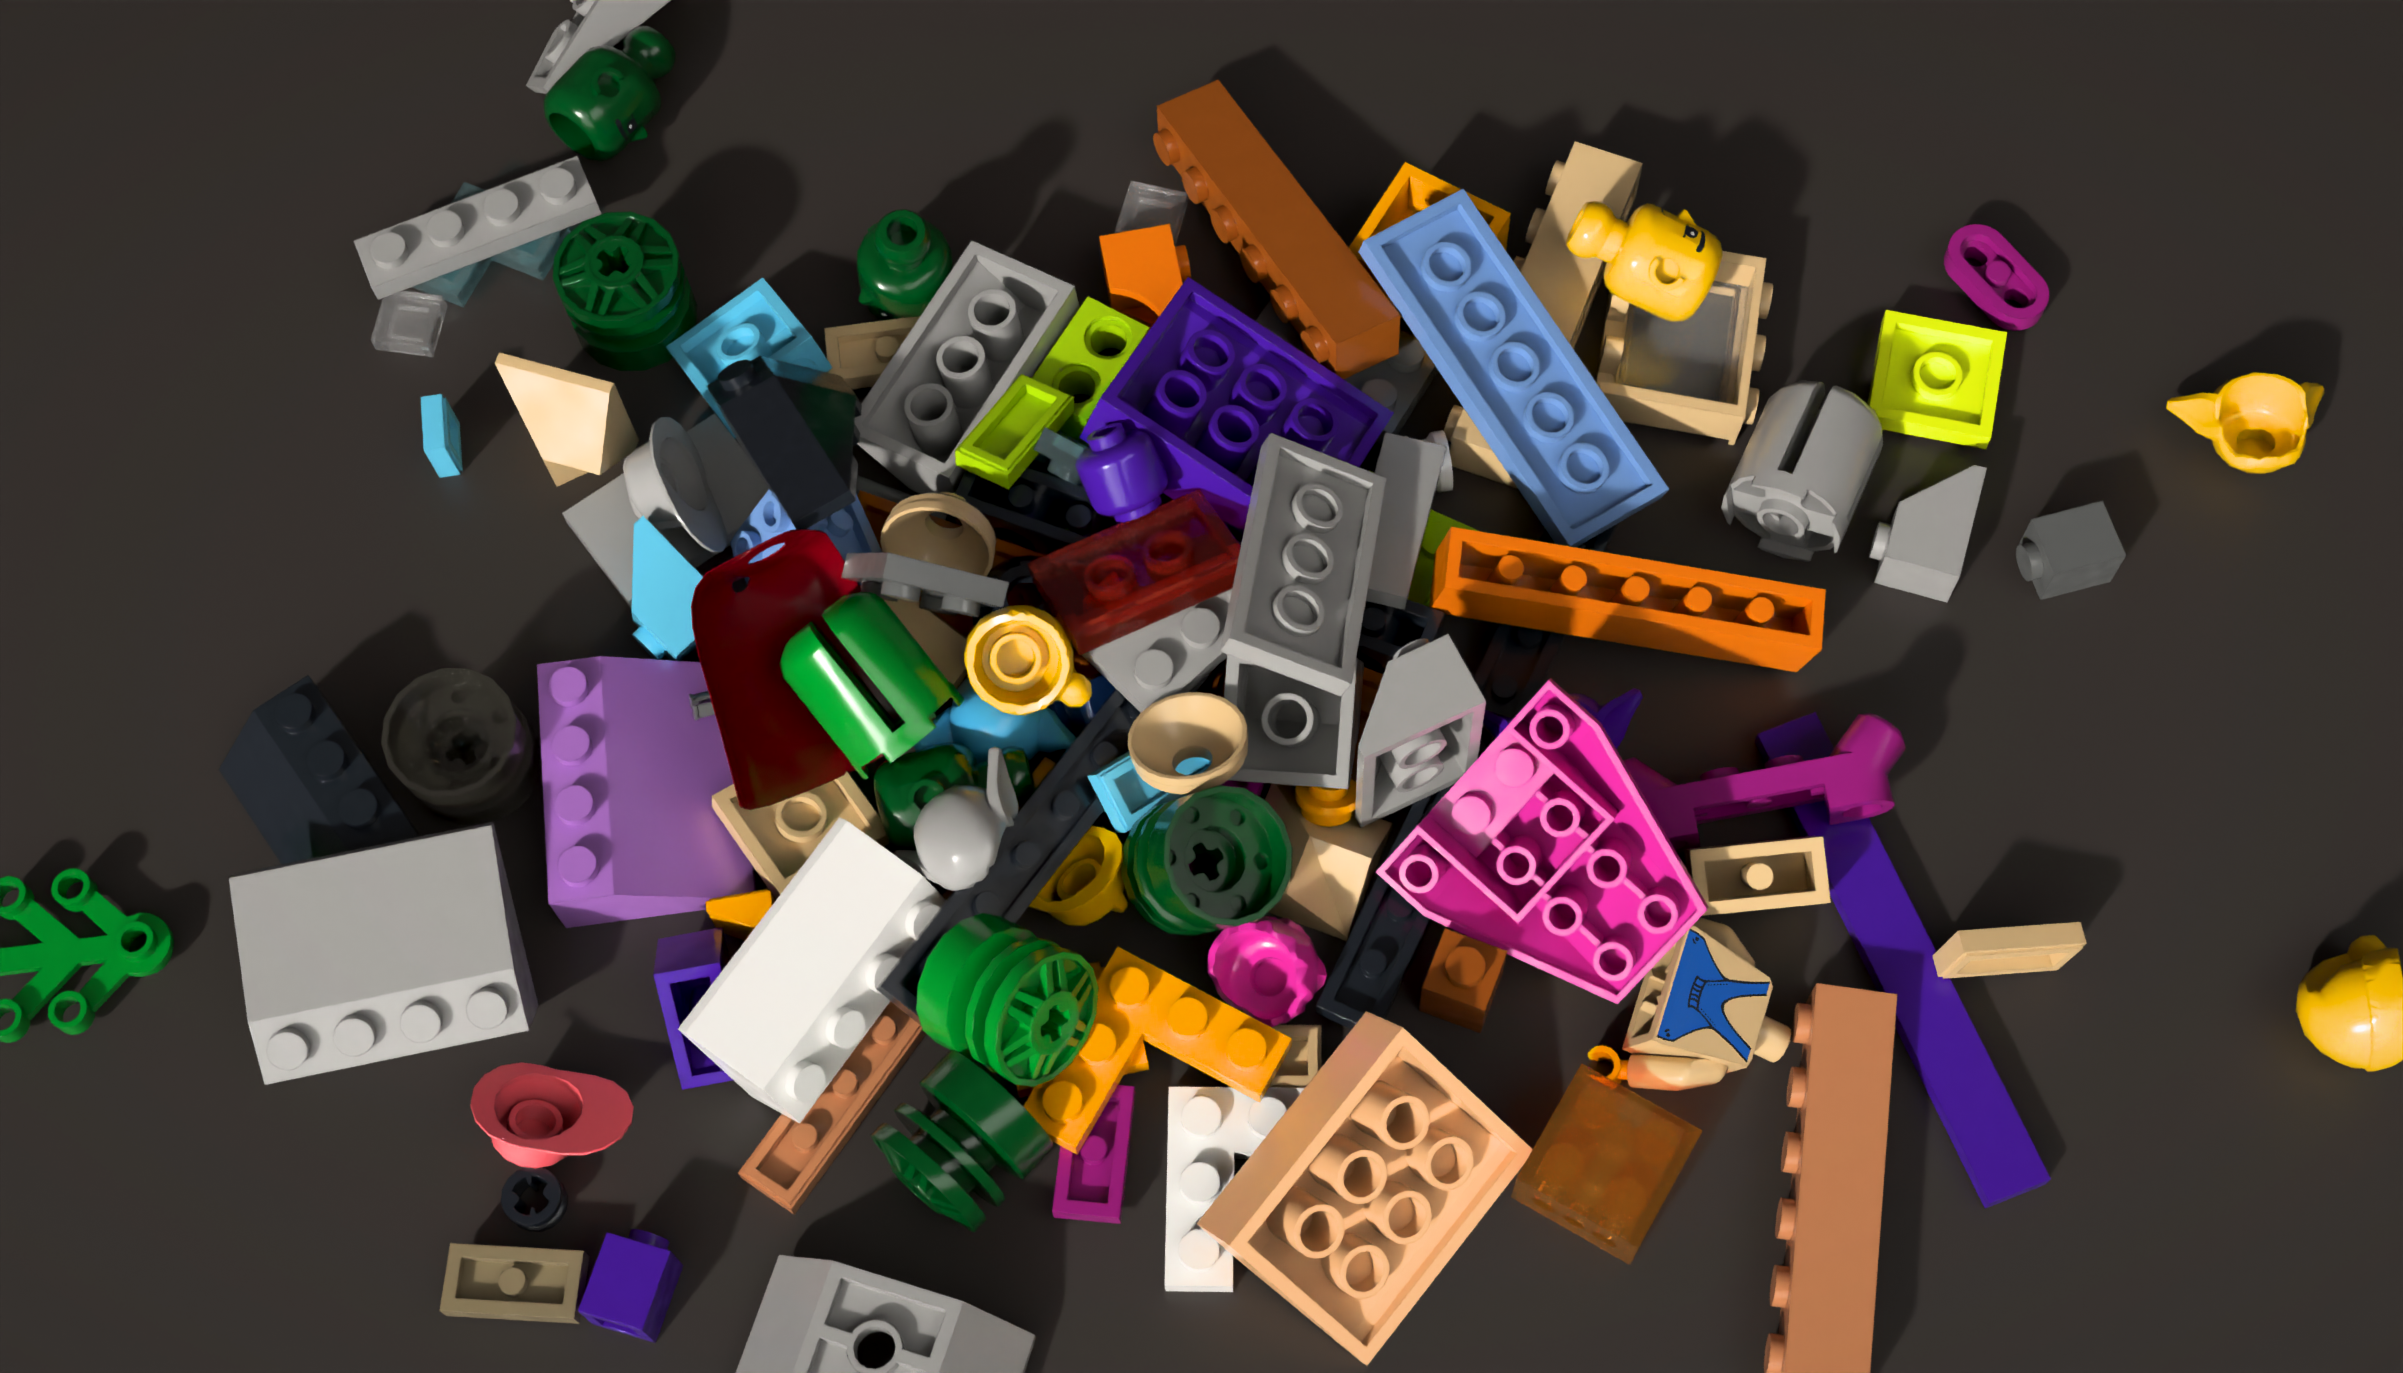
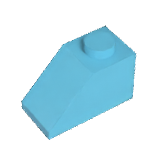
(661, 595)

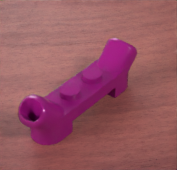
(1848, 781)

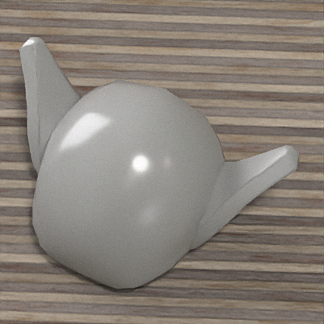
(963, 829)

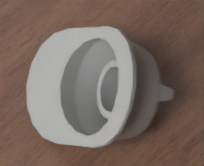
(671, 486)

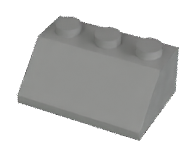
(1419, 729)

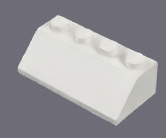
(810, 971)

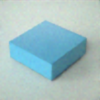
(441, 435)

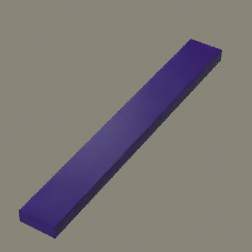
(1928, 1008)

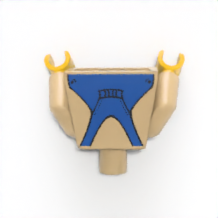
(1698, 1015)

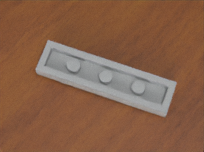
(477, 227)

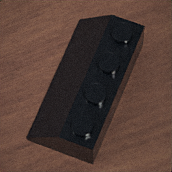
(310, 780)

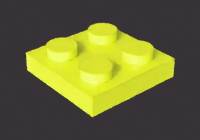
(1937, 378)

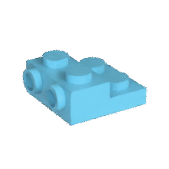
(743, 329)

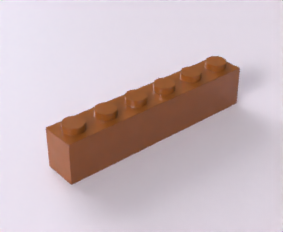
(1277, 231)

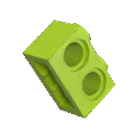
(1075, 362)

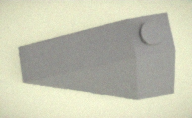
(592, 26)

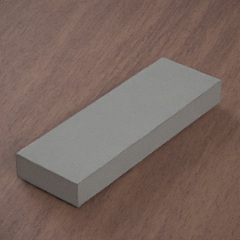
(1409, 492)

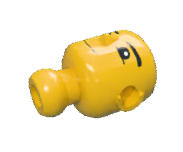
(1651, 259)

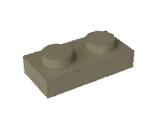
(514, 1283)

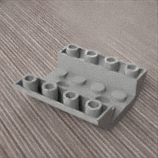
(824, 1309)

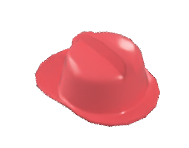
(549, 1113)

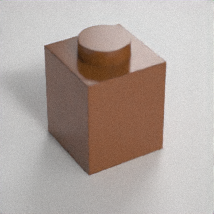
(1462, 980)

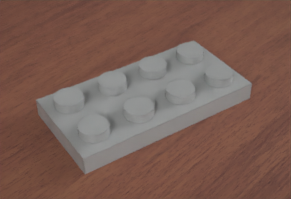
(1304, 565)

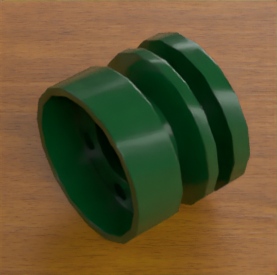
(624, 290)
(1239, 857)
(962, 1140)

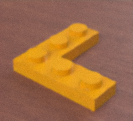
(1153, 1006)

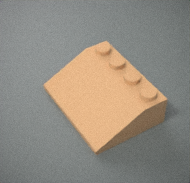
(1366, 1186)

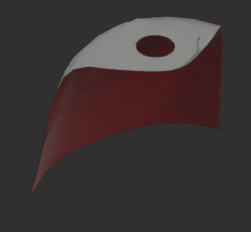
(739, 636)

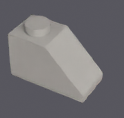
(1929, 537)

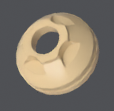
(915, 535)
(1183, 729)

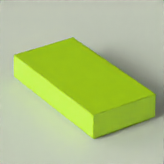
(1006, 436)

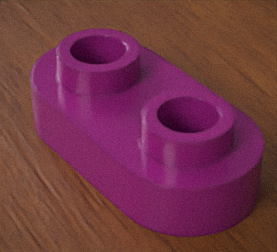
(2000, 278)

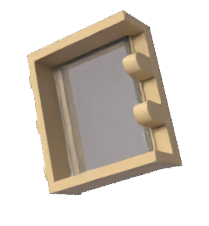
(1693, 370)

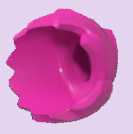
(1266, 969)

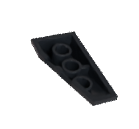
(795, 433)

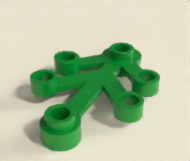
(65, 953)

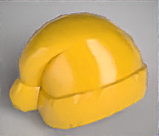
(1015, 676)
(2355, 1006)

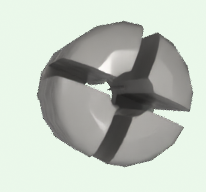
(1804, 469)

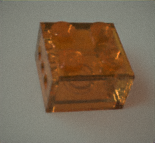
(1605, 1163)

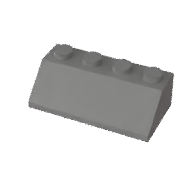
(958, 361)

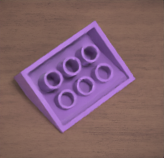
(632, 792)

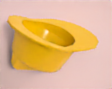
(1087, 881)

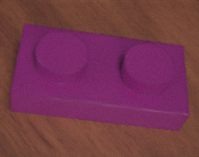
(1094, 1181)

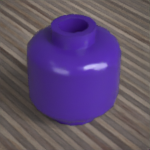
(1122, 472)

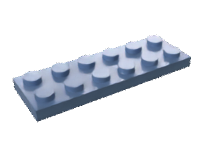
(1513, 370)

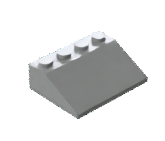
(380, 953)

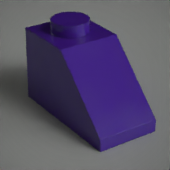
(683, 974)

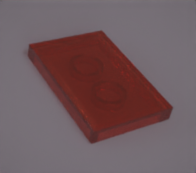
(1138, 571)

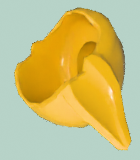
(2253, 419)

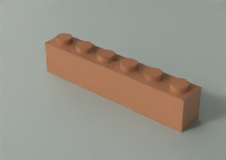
(1835, 1183)

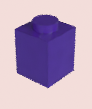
(632, 1284)

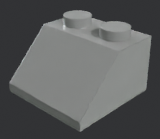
(1295, 728)

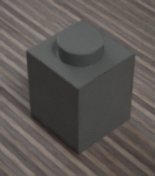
(2070, 550)

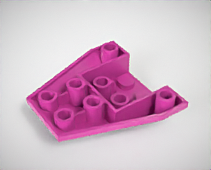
(1552, 854)

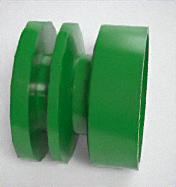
(1007, 999)

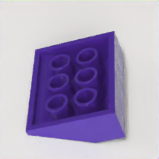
(1214, 391)

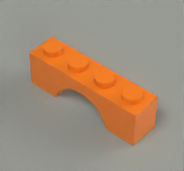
(1143, 271)

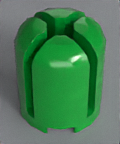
(843, 700)

